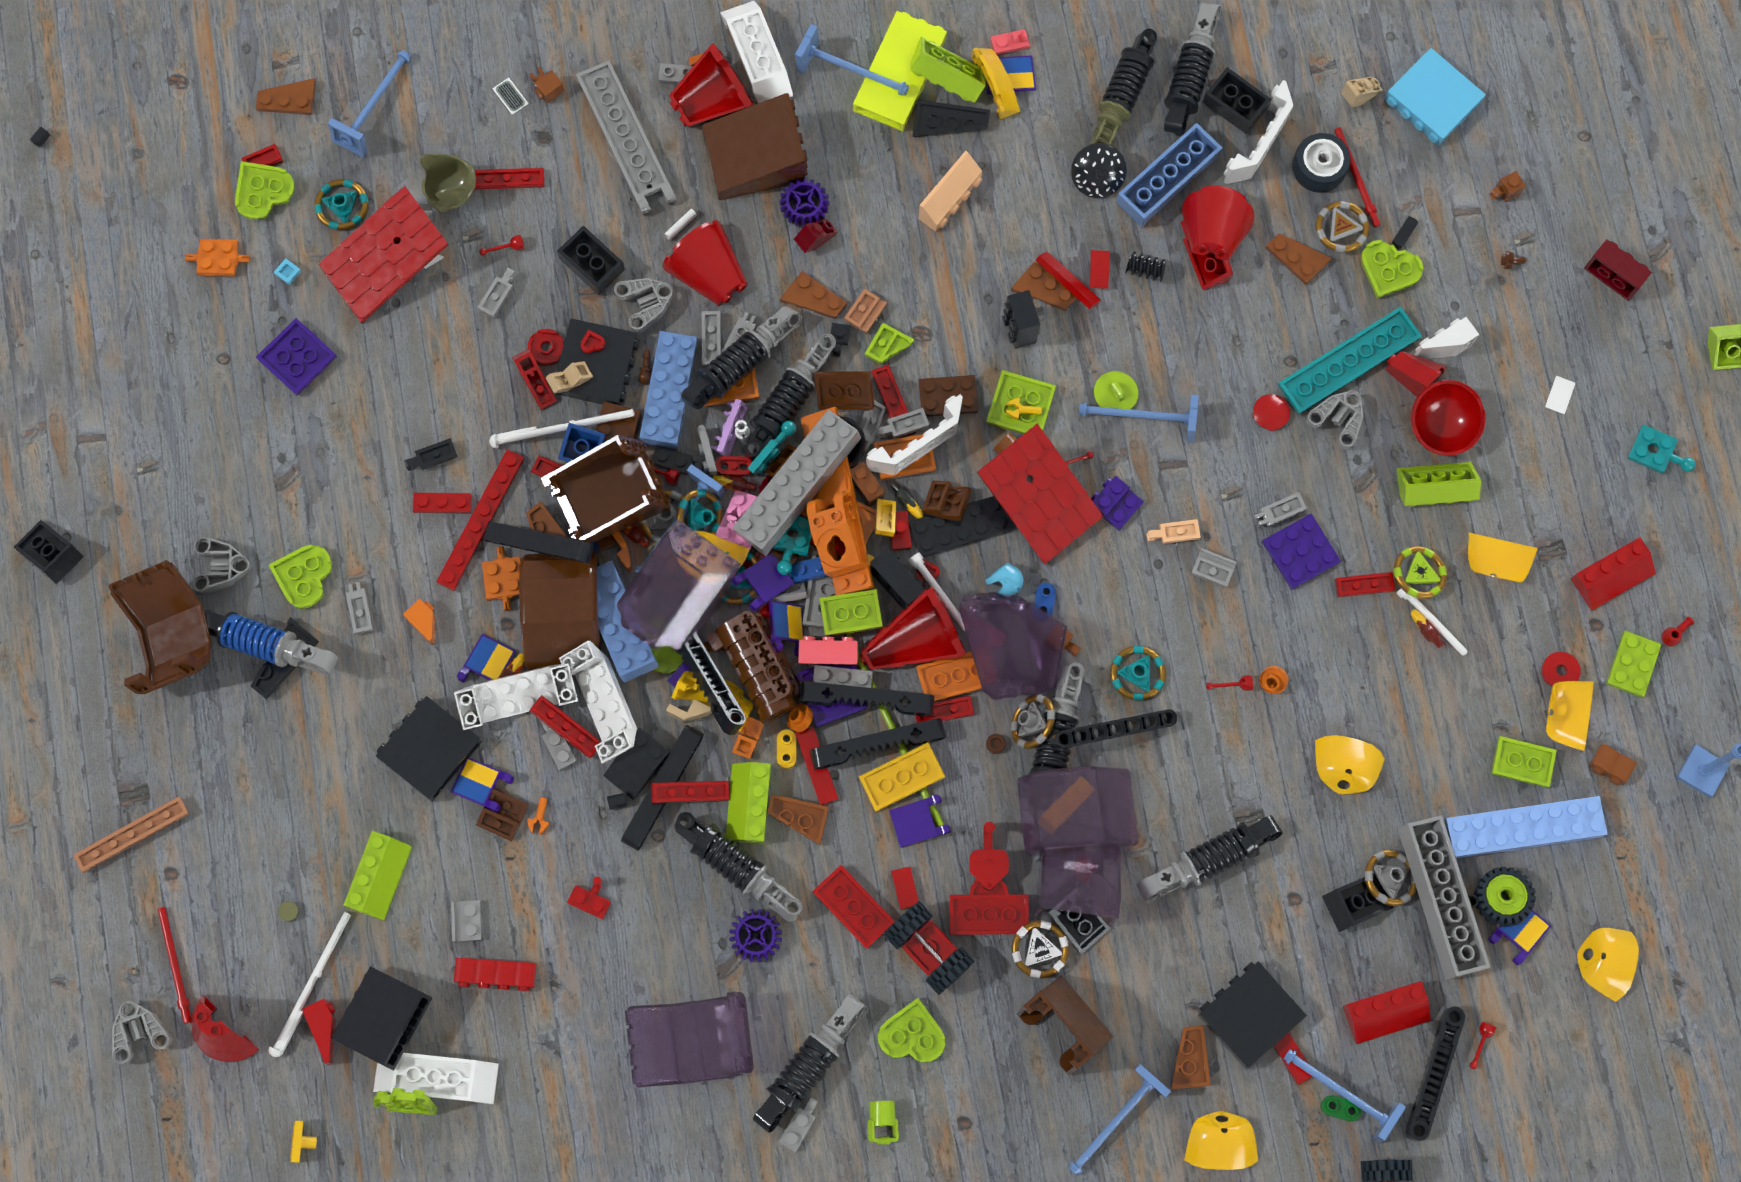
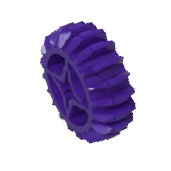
(811, 191)
(748, 942)

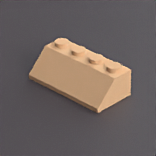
(950, 192)

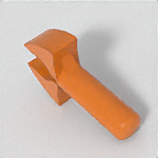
(539, 817)

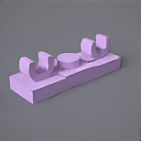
(728, 437)

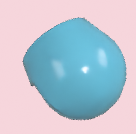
(1009, 577)

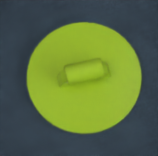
(1116, 391)

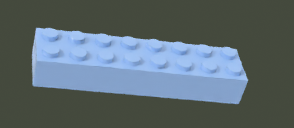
(1526, 827)

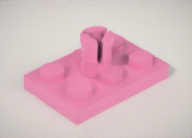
(738, 505)

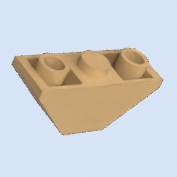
(1361, 90)

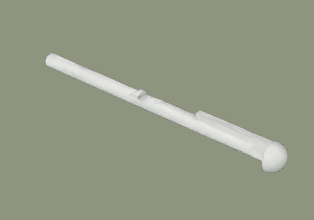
(531, 432)
(297, 1012)

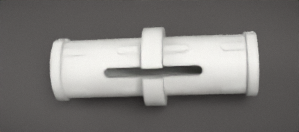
(738, 432)

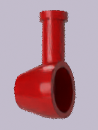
(1666, 634)

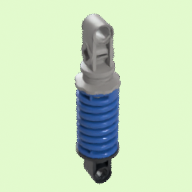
(267, 642)

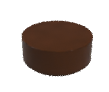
(995, 744)

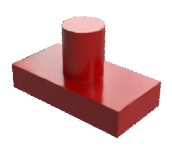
(901, 538)

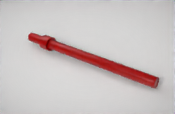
(1370, 208)
(182, 1002)

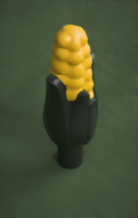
(907, 500)

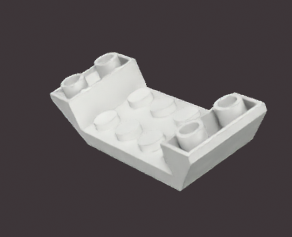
(757, 51)
(1243, 168)
(880, 461)
(514, 694)
(603, 699)
(440, 1077)

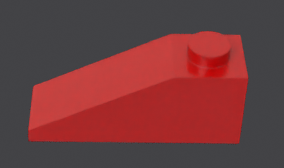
(534, 379)
(322, 1025)

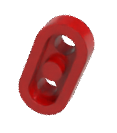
(734, 464)

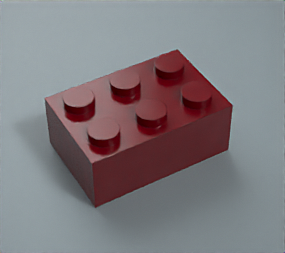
(1618, 269)

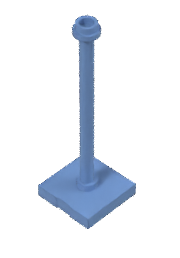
(809, 47)
(349, 136)
(1188, 418)
(704, 482)
(1705, 770)
(1149, 1083)
(1386, 1121)

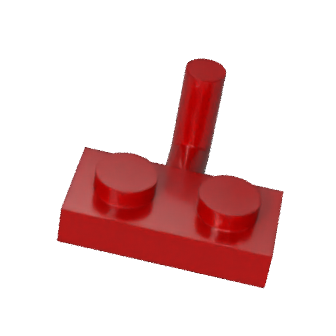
(589, 900)

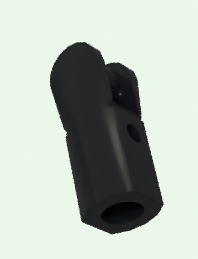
(1404, 232)

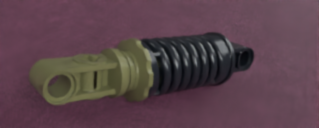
(1124, 87)

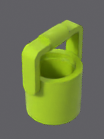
(881, 1115)

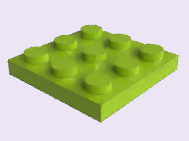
(1030, 392)

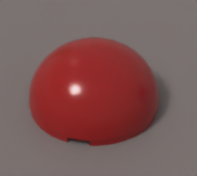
(1448, 418)

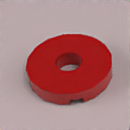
(543, 336)
(1563, 659)

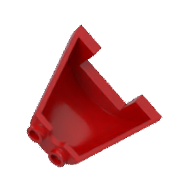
(709, 90)
(1216, 220)
(707, 263)
(216, 1038)

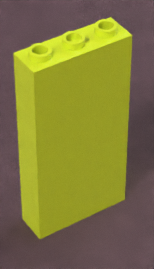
(894, 63)

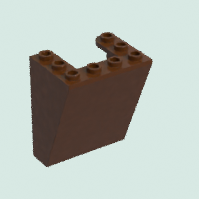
(756, 148)
(608, 489)
(1076, 1017)

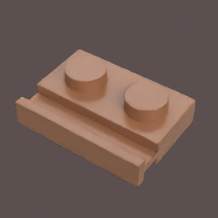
(865, 311)

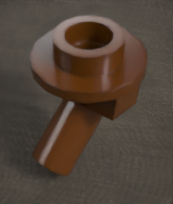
(1509, 259)

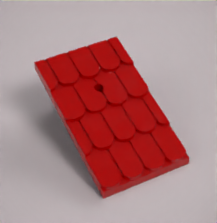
(383, 254)
(1049, 508)

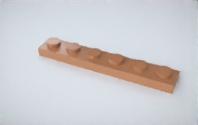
(131, 834)

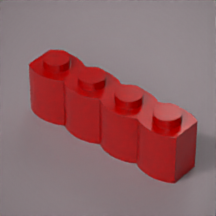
(495, 973)

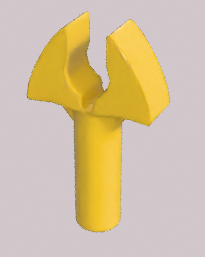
(1021, 409)

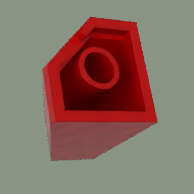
(1413, 371)

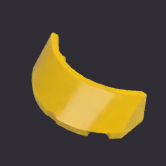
(997, 80)
(688, 690)

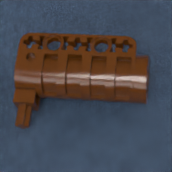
(756, 664)

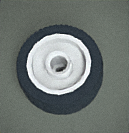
(1321, 162)

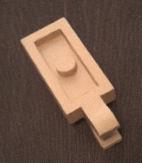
(1176, 532)

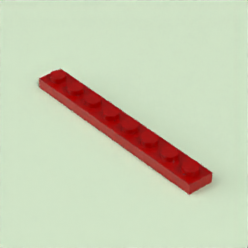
(478, 521)

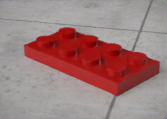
(853, 906)

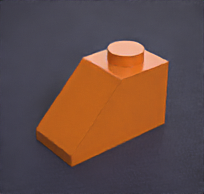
(422, 618)

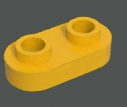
(786, 748)

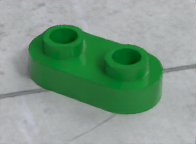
(1341, 1108)

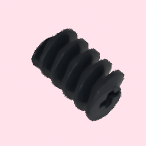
(1146, 266)

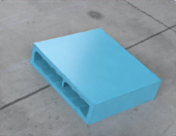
(1434, 97)

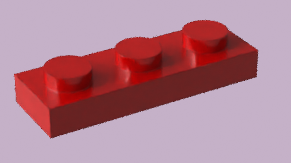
(442, 503)

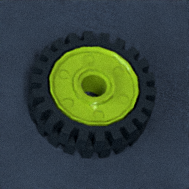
(1495, 907)

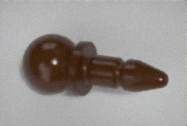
(645, 375)

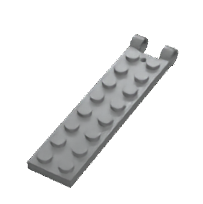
(624, 134)

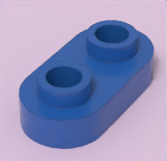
(1043, 600)

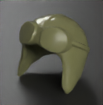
(447, 181)

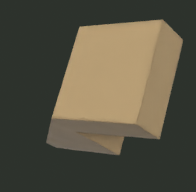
(571, 377)
(696, 711)

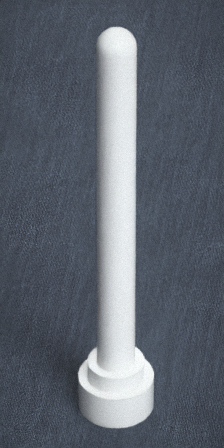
(917, 562)
(1436, 623)

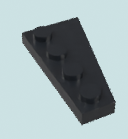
(944, 118)
(270, 674)

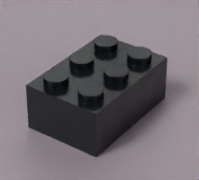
(1236, 100)
(590, 260)
(1021, 319)
(896, 578)

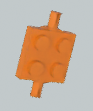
(217, 257)
(502, 578)

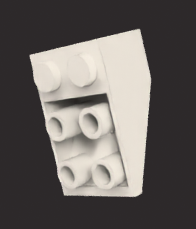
(1448, 342)

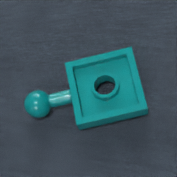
(1665, 445)
(772, 449)
(796, 545)

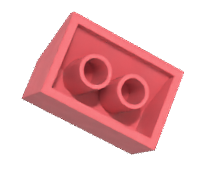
(828, 651)

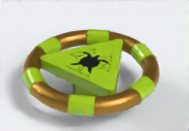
(1420, 572)

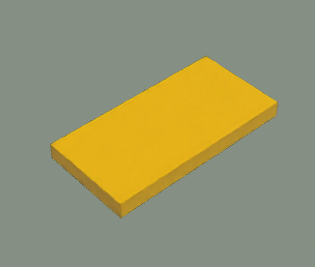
(902, 777)

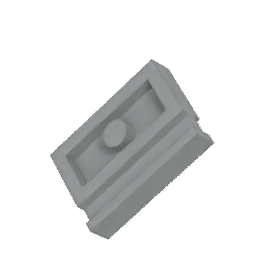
(1213, 568)
(466, 921)

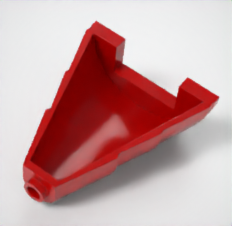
(915, 636)

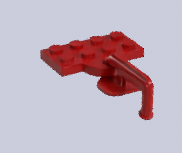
(987, 910)

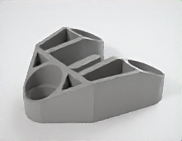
(647, 294)
(1325, 409)
(220, 580)
(121, 1037)

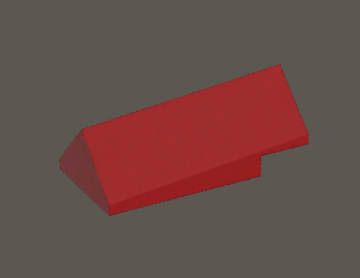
(1208, 268)

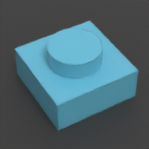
(287, 271)

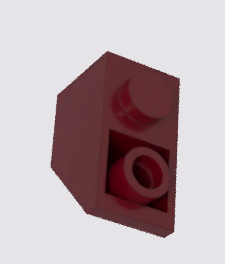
(815, 235)

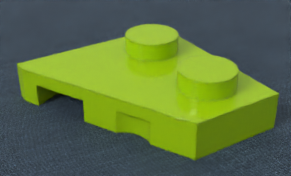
(887, 344)

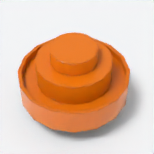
(1274, 679)
(800, 718)

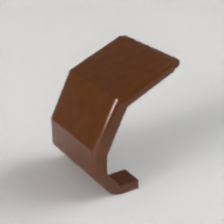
(556, 607)
(167, 623)

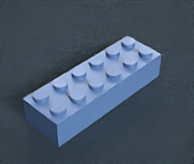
(1169, 174)
(669, 377)
(629, 653)

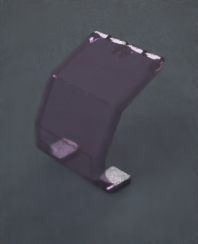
(1077, 808)
(689, 1041)

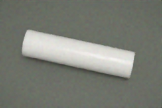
(680, 224)

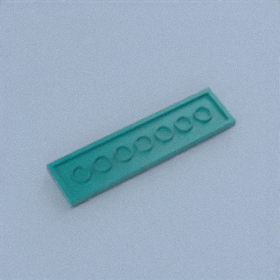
(1349, 360)

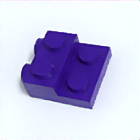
(1116, 502)

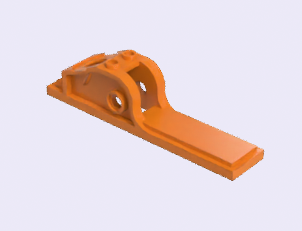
(837, 514)

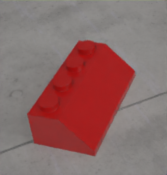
(1614, 574)
(1388, 1012)

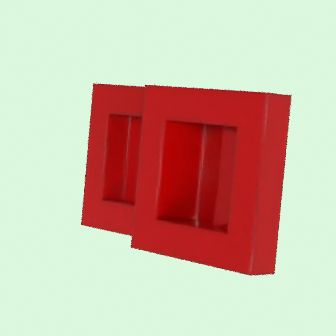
(1099, 269)

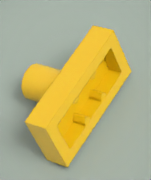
(885, 517)
(300, 1141)

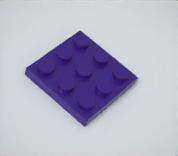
(296, 356)
(1301, 551)
(827, 714)

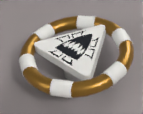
(1040, 949)

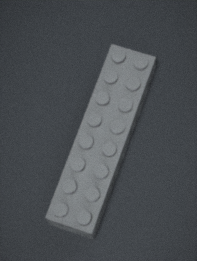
(797, 482)
(1443, 897)

